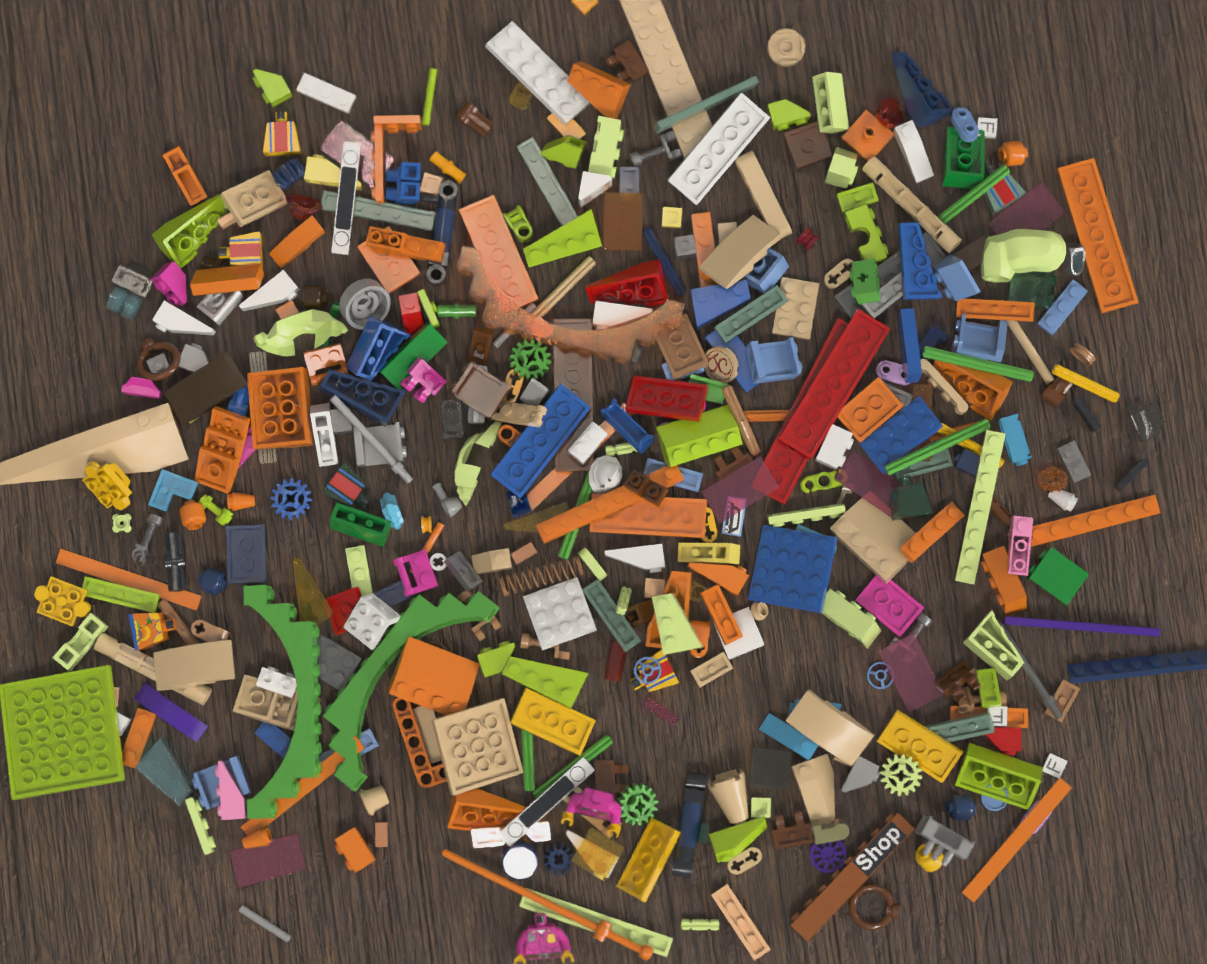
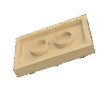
(254, 198)
(797, 315)

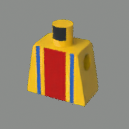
(281, 137)
(243, 250)
(666, 678)

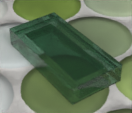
(703, 833)

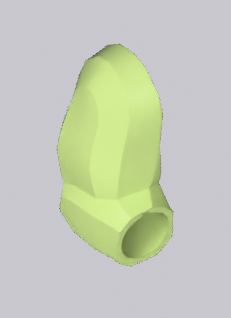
(1021, 253)

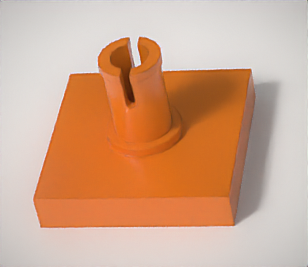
(867, 136)

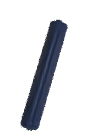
(665, 263)

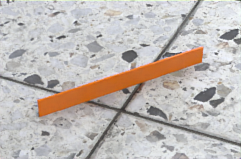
(555, 478)
(126, 578)
(306, 785)
(1016, 840)

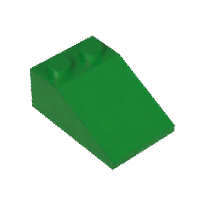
(963, 160)

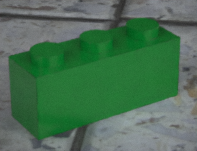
(360, 524)

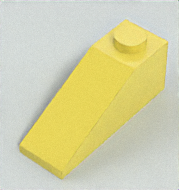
(323, 172)
(709, 553)

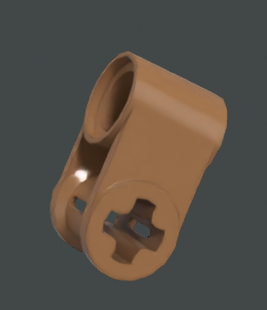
(212, 632)

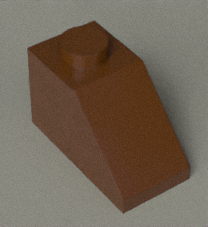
(640, 613)

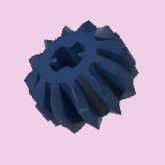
(288, 174)
(551, 859)

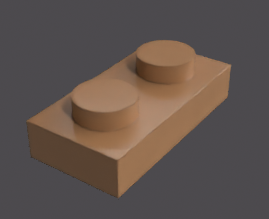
(1064, 698)

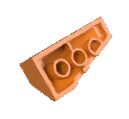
(480, 808)

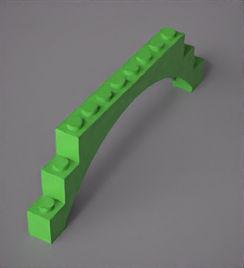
(351, 702)
(304, 750)

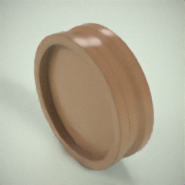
(1082, 354)

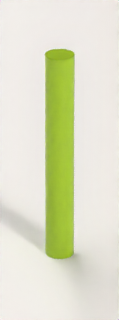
(429, 96)

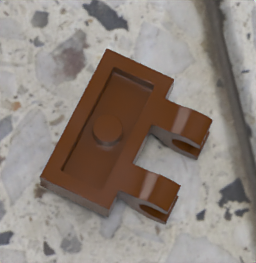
(630, 60)
(741, 461)
(951, 681)
(605, 776)
(793, 835)

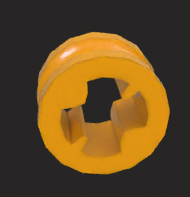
(426, 524)

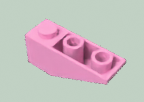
(1019, 545)
(231, 798)

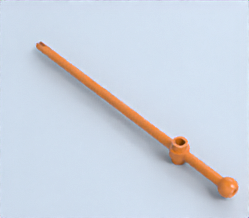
(601, 929)

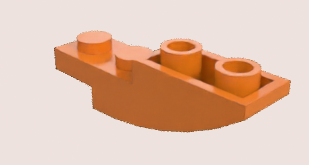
(405, 245)

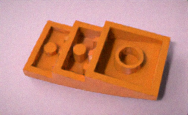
(222, 449)

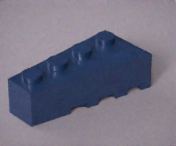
(363, 396)

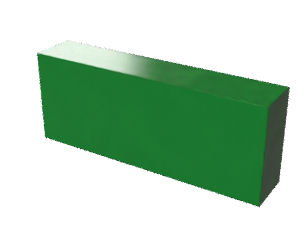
(422, 344)

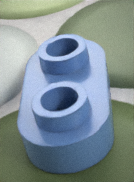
(963, 123)

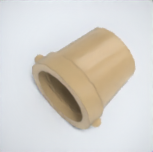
(374, 799)

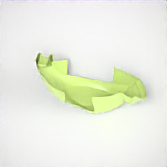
(312, 321)
(467, 474)

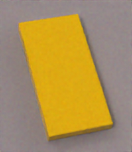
(552, 721)
(931, 751)
(648, 859)

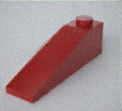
(638, 284)

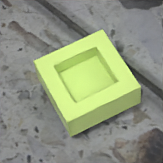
(761, 807)

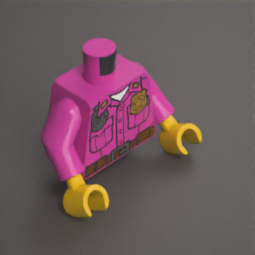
(595, 805)
(542, 941)

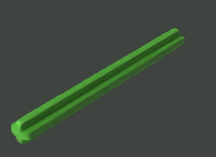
(978, 364)
(937, 446)

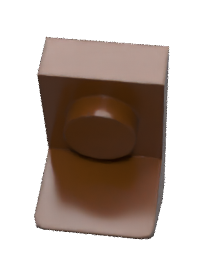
(480, 345)

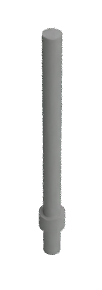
(396, 466)

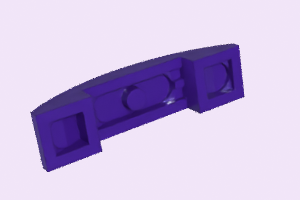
(170, 712)

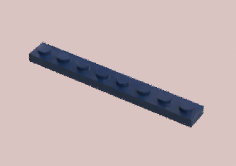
(1137, 666)

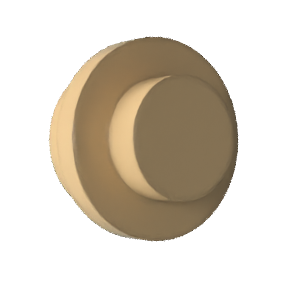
(759, 610)

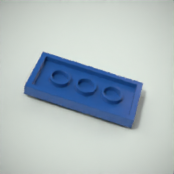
(901, 434)

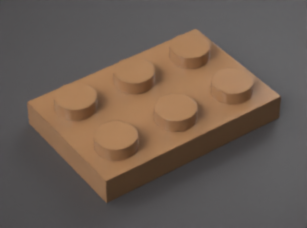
(681, 349)

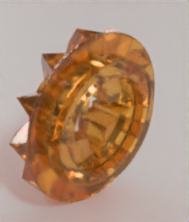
(1049, 474)

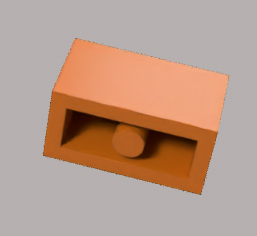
(354, 849)

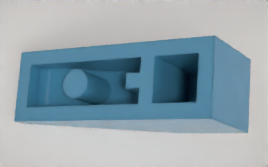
(788, 736)

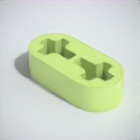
(592, 564)

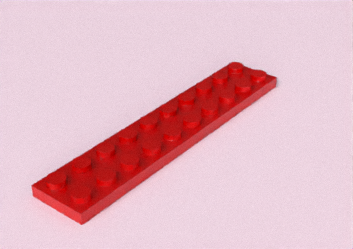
(782, 460)

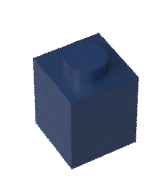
(967, 462)

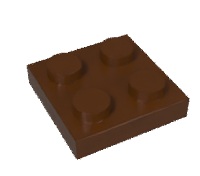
(807, 145)

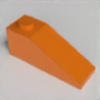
(725, 576)

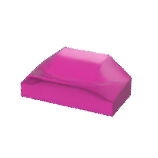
(142, 388)

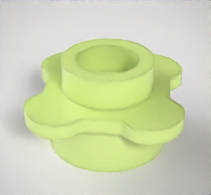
(116, 522)

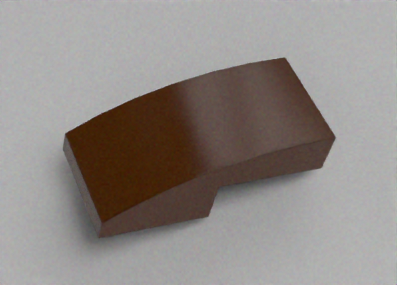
(646, 488)

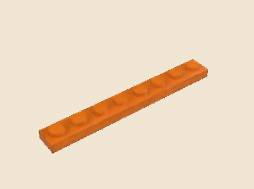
(602, 506)
(1094, 520)

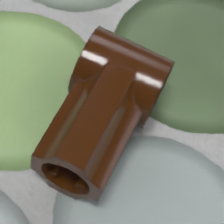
(471, 116)
(1056, 391)

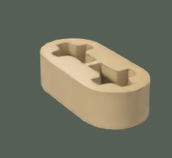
(837, 270)
(746, 865)

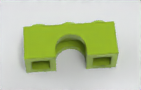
(862, 220)

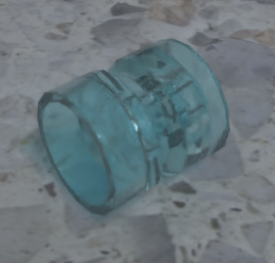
(122, 302)

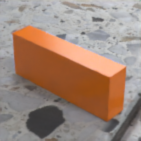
(227, 279)

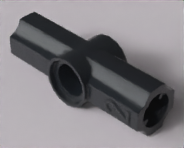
(175, 562)

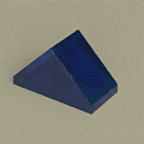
(519, 506)

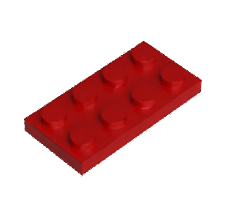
(666, 398)

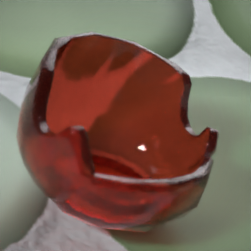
(889, 113)

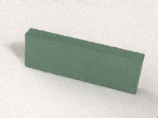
(939, 461)

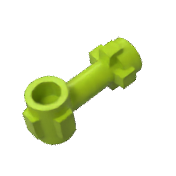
(223, 515)

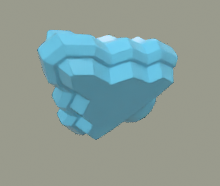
(391, 510)

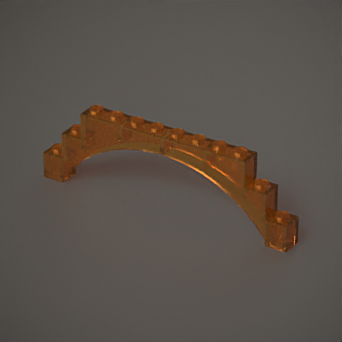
(611, 342)

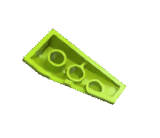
(185, 233)

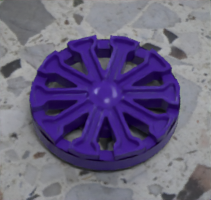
(828, 855)

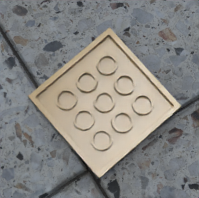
(477, 746)

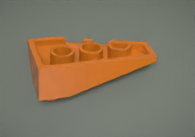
(980, 388)
(679, 585)

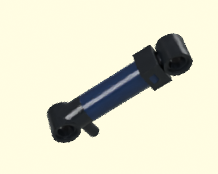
(442, 228)
(689, 824)

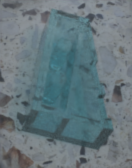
(165, 773)

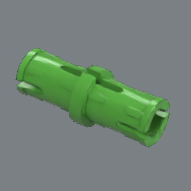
(456, 310)

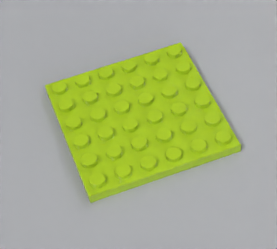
(61, 732)

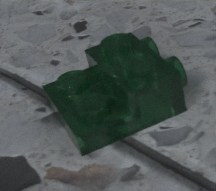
(1033, 287)

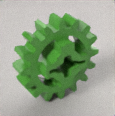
(522, 355)
(643, 808)

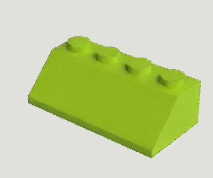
(691, 440)
(987, 767)

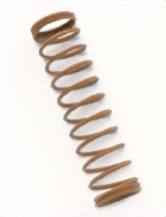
(576, 558)

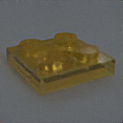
(597, 854)

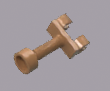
(463, 598)
(527, 641)
(967, 705)

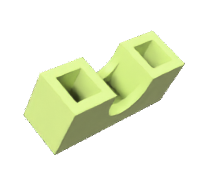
(80, 644)

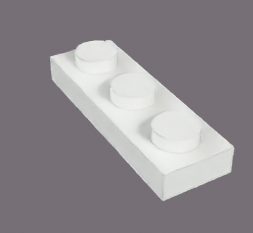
(326, 93)

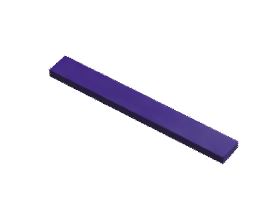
(1081, 626)

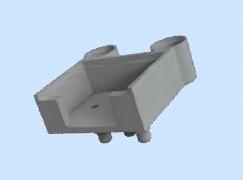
(944, 838)

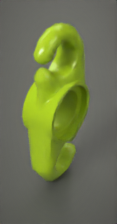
(816, 486)

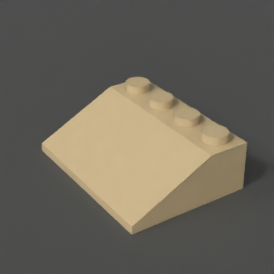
(873, 538)

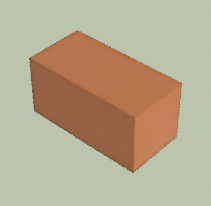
(523, 553)
(381, 834)

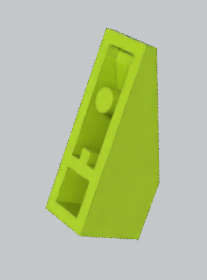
(733, 840)

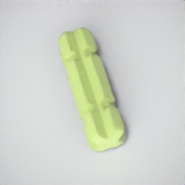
(619, 449)
(623, 600)
(699, 924)

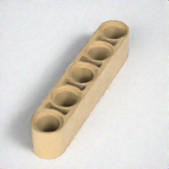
(762, 193)

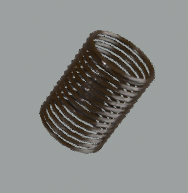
(210, 266)

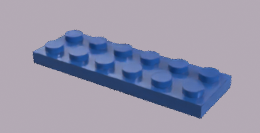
(539, 444)

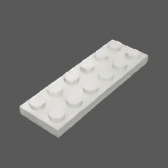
(537, 72)
(718, 148)

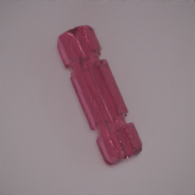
(661, 711)

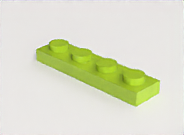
(121, 595)

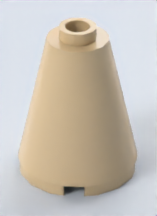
(730, 793)

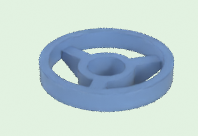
(652, 668)
(875, 673)

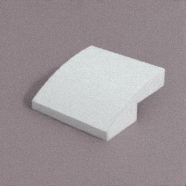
(751, 636)

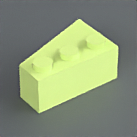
(605, 146)
(842, 168)
(850, 617)
(673, 626)
(994, 647)

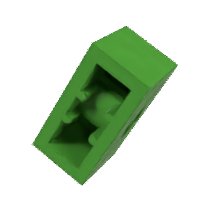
(866, 281)

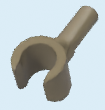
(844, 490)

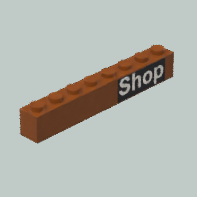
(851, 877)

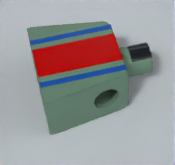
(1003, 192)

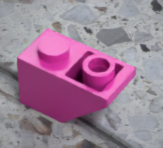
(171, 283)

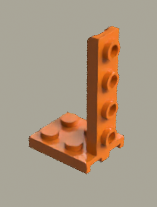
(391, 124)

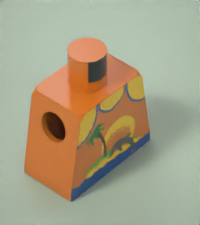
(150, 629)

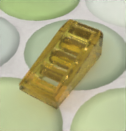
(518, 98)

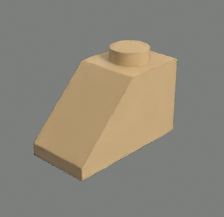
(492, 561)

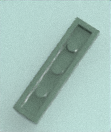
(751, 314)
(607, 611)
(964, 727)

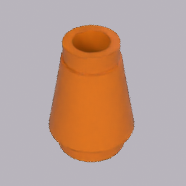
(240, 501)
(258, 838)

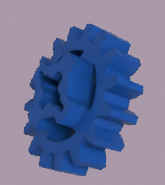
(297, 493)

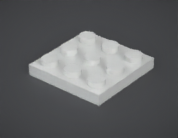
(559, 613)

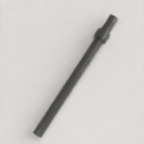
(1048, 700)

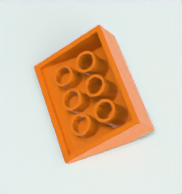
(280, 408)
(433, 677)

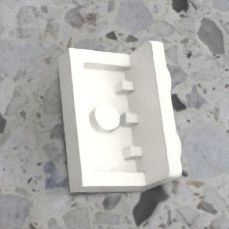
(277, 682)

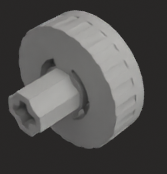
(356, 298)

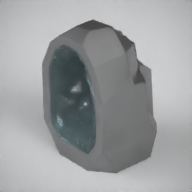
(1074, 259)

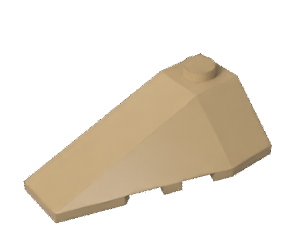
(816, 788)

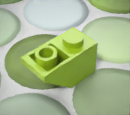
(273, 85)
(786, 113)
(564, 150)
(495, 660)

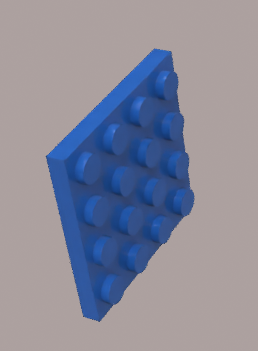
(792, 569)

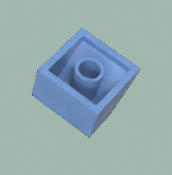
(767, 271)
(955, 278)

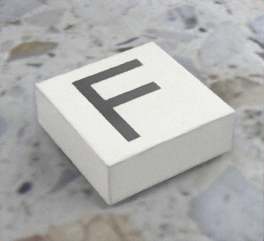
(988, 125)
(998, 715)
(1054, 765)

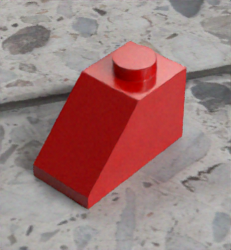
(411, 312)
(1006, 739)

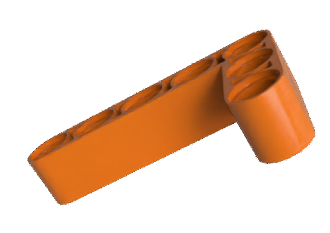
(420, 750)

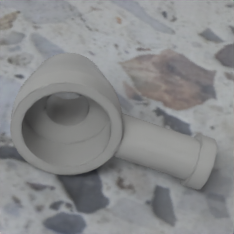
(450, 505)

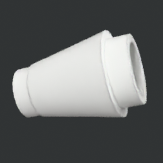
(1064, 499)

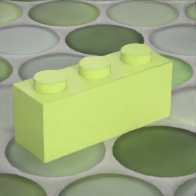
(830, 102)

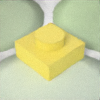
(671, 217)

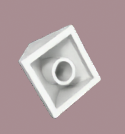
(592, 186)
(219, 305)

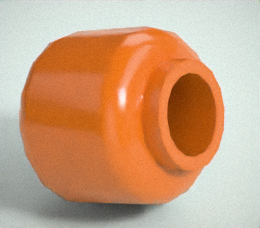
(1012, 153)
(192, 515)

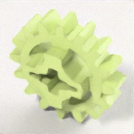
(900, 782)

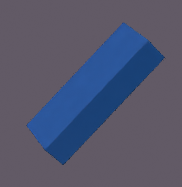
(909, 345)
(738, 348)

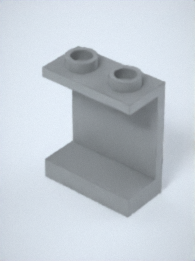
(388, 436)

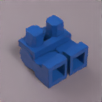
(406, 183)

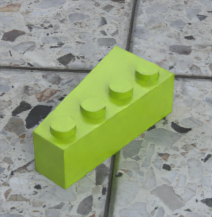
(569, 239)
(552, 681)

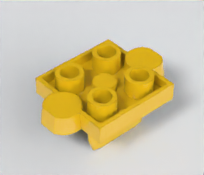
(108, 484)
(62, 601)

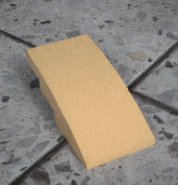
(739, 252)
(194, 665)
(266, 705)
(830, 727)

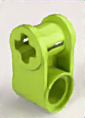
(517, 221)

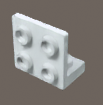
(370, 620)

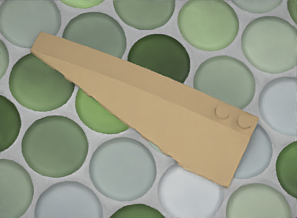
(134, 443)

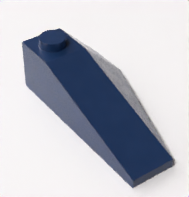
(920, 98)

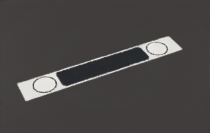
(346, 198)
(546, 802)

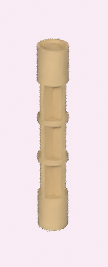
(911, 204)
(145, 665)

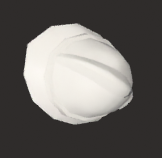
(605, 474)

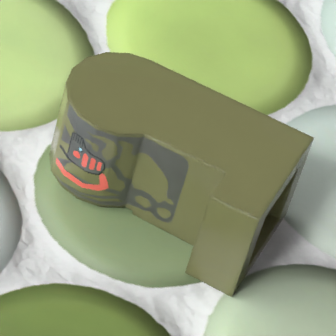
(829, 832)

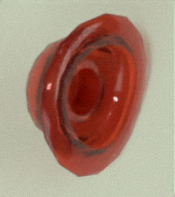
(302, 206)

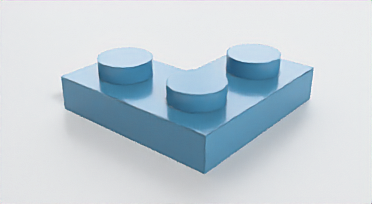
(169, 485)

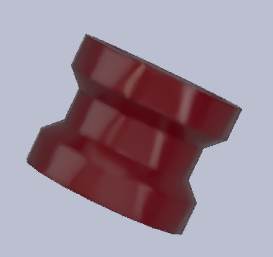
(807, 239)

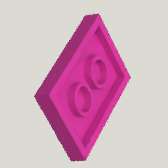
(889, 605)

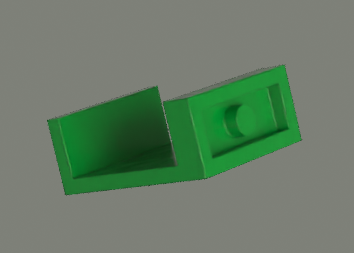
(1057, 575)

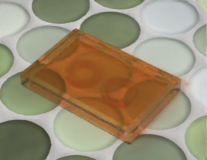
(622, 221)

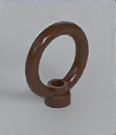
(150, 348)
(891, 912)

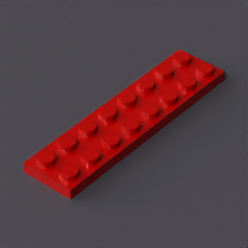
(834, 384)

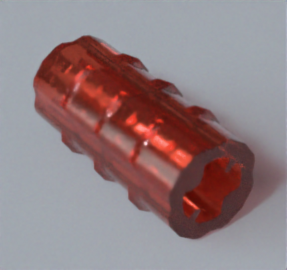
(615, 662)

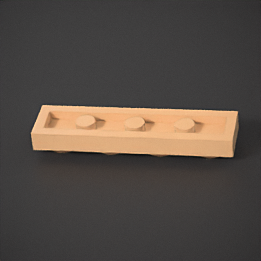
(740, 922)

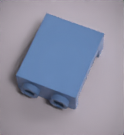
(980, 340)
(773, 361)
(207, 781)

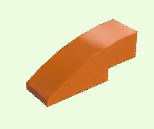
(184, 175)
(297, 242)

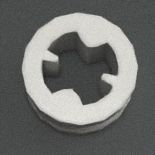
(437, 556)

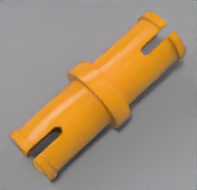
(447, 167)

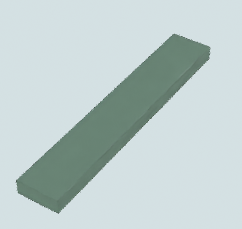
(706, 104)
(547, 181)
(384, 212)

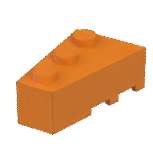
(599, 88)
(1007, 586)

